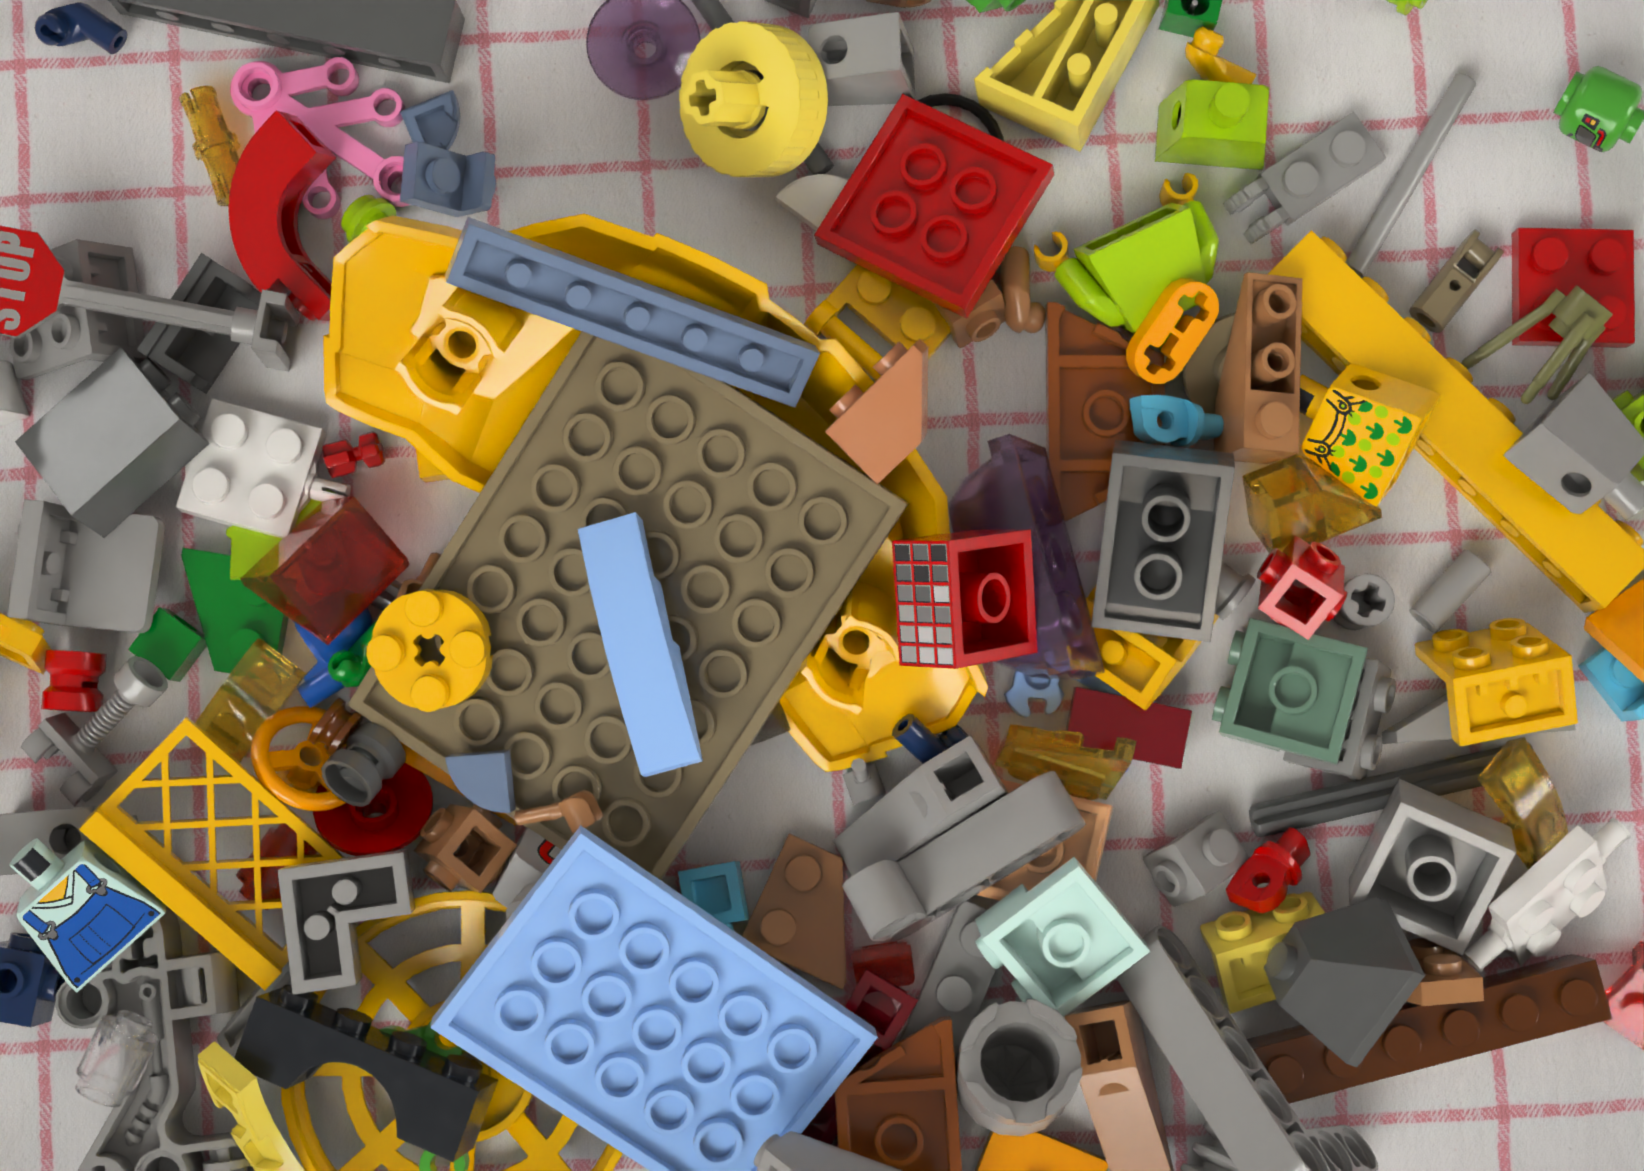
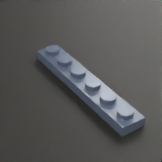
(630, 312)

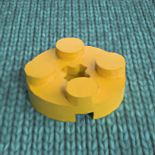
(396, 649)

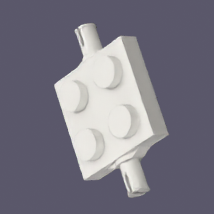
(255, 471)
(1548, 897)

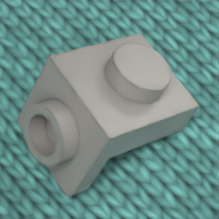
(1196, 860)

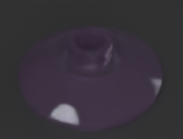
(624, 25)

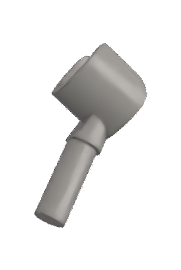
(863, 781)

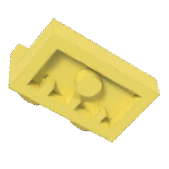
(1242, 945)

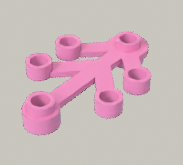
(324, 121)

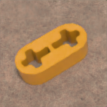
(1161, 323)

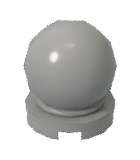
(1017, 1067)

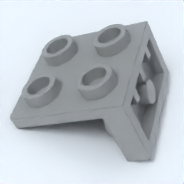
(79, 332)

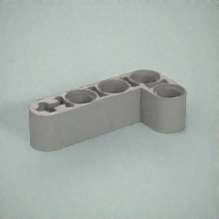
(909, 894)

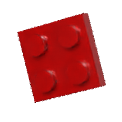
(1561, 259)

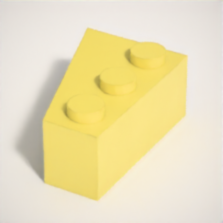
(1066, 67)

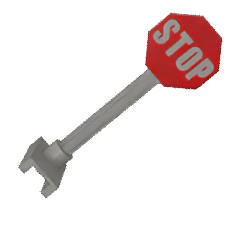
(37, 287)

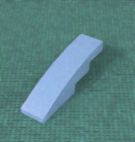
(640, 645)

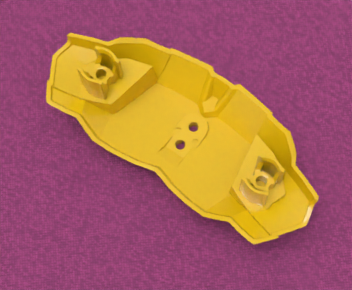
(468, 370)

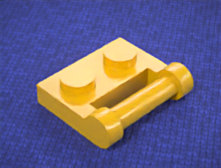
(883, 306)

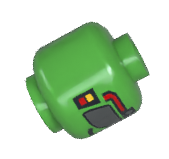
(1600, 109)

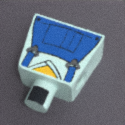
(81, 908)

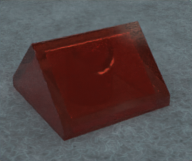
(328, 568)

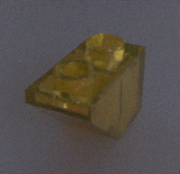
(1302, 501)

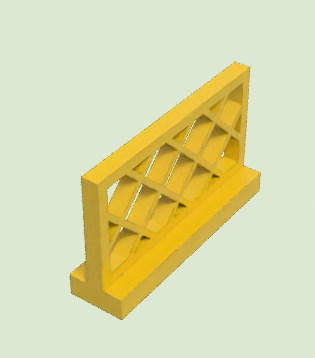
(176, 881)

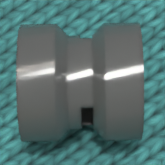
(358, 770)

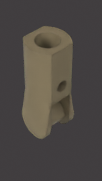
(1452, 285)

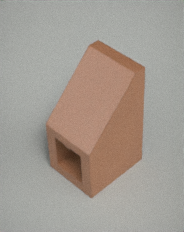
(889, 417)

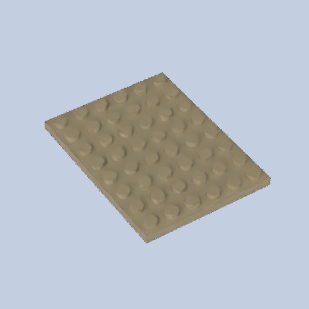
(753, 559)

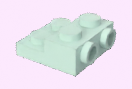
(1059, 938)

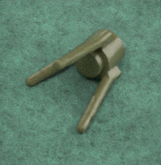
(1577, 320)

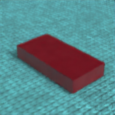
(1103, 717)

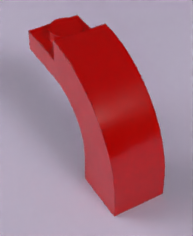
(265, 207)

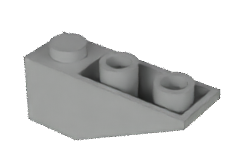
(922, 807)

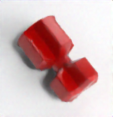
(342, 457)

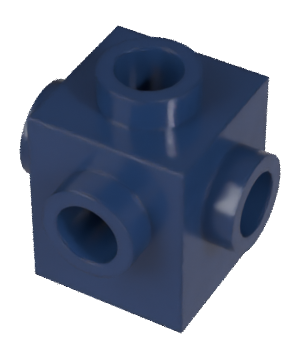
(26, 982)

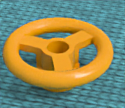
(294, 781)

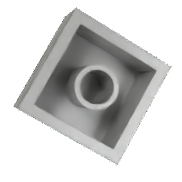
(1433, 865)

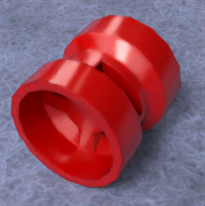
(73, 681)

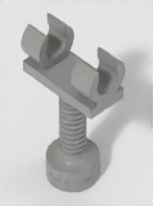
(138, 684)

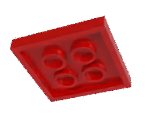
(934, 205)

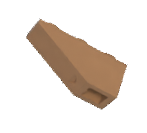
(1262, 372)
(1120, 1087)

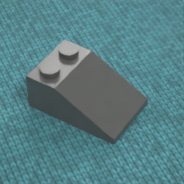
(1163, 540)

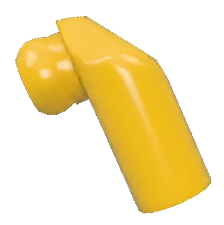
(1203, 57)

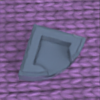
(434, 120)
(484, 778)

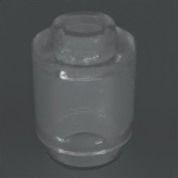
(116, 1058)

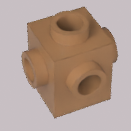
(481, 849)

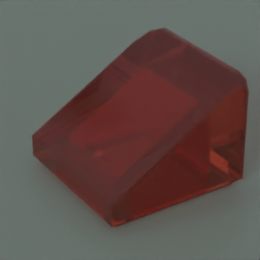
(886, 959)

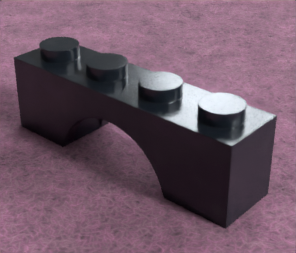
(434, 1097)

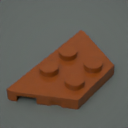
(1087, 405)
(904, 1104)

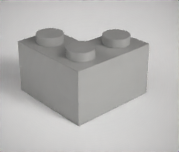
(322, 910)

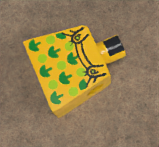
(1364, 427)

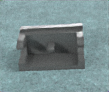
(194, 353)

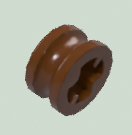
(335, 727)

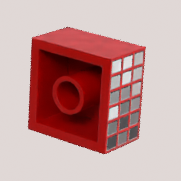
(964, 598)

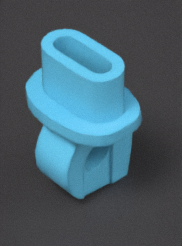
(1181, 421)

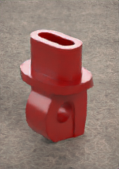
(1271, 864)

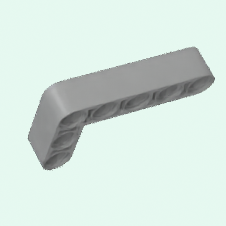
(1225, 1072)

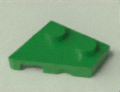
(229, 611)

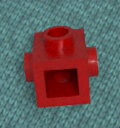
(1301, 586)

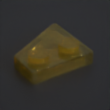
(1082, 770)

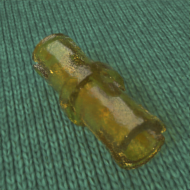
(213, 140)

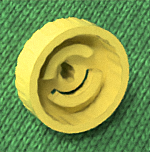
(726, 99)

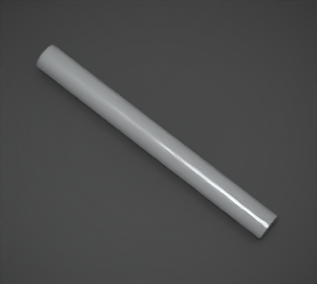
(1410, 173)

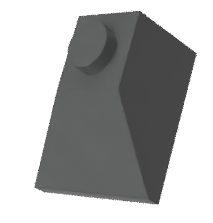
(1345, 975)

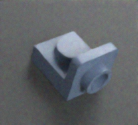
(447, 180)

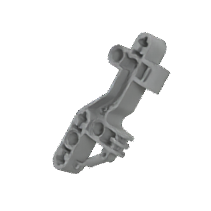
(168, 995)

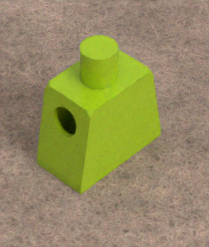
(1217, 125)

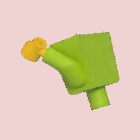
(1131, 266)

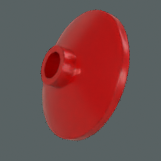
(405, 807)

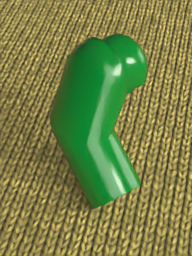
(351, 664)

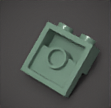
(1290, 691)

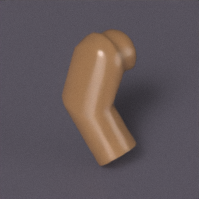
(1015, 288)

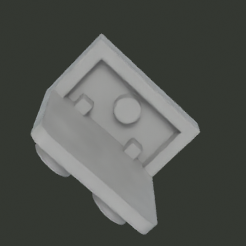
(80, 578)

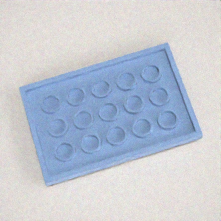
(650, 1018)

